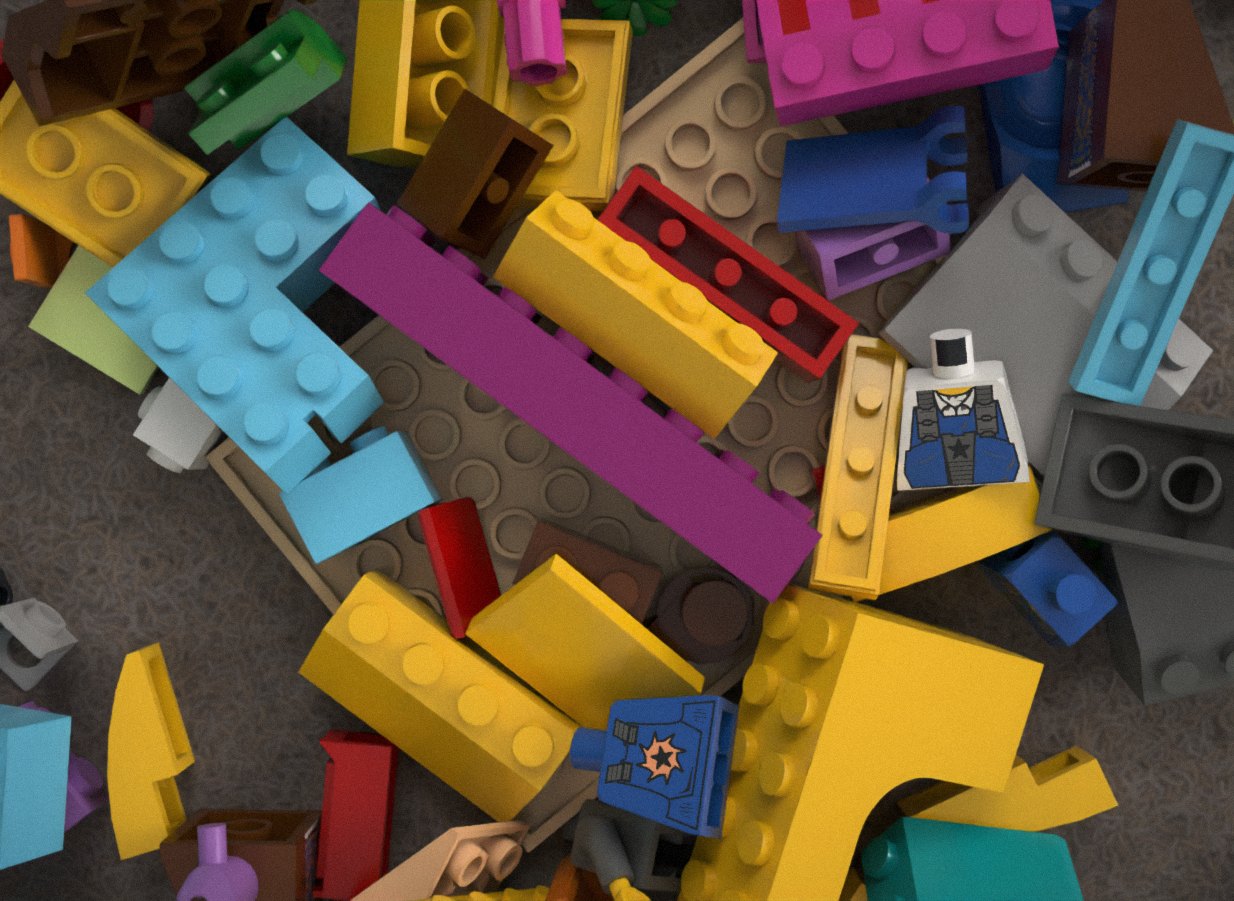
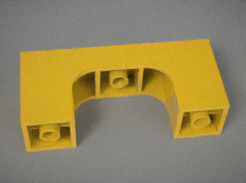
(835, 720)

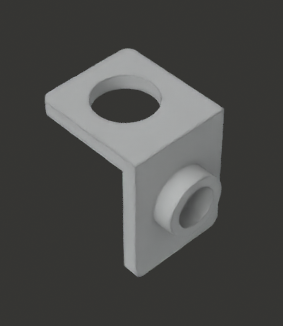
(40, 631)

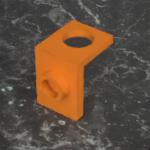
(37, 251)

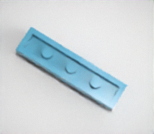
(1158, 265)

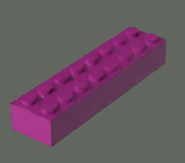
(558, 393)

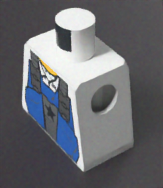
(959, 421)

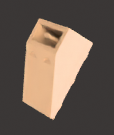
(454, 864)

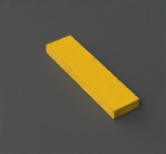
(859, 469)

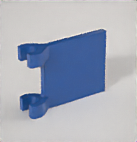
(876, 178)

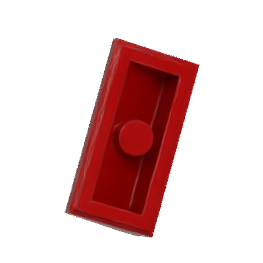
(459, 561)

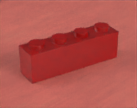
(730, 274)

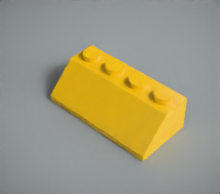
(413, 69)
(634, 313)
(439, 697)

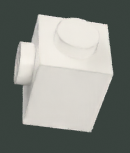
(176, 429)

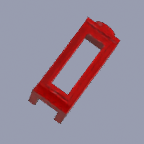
(355, 813)

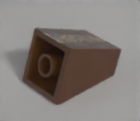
(1127, 84)
(274, 842)

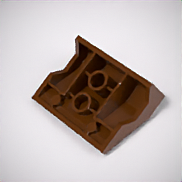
(116, 53)

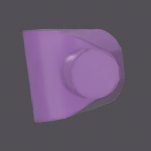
(218, 875)

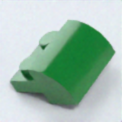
(264, 81)

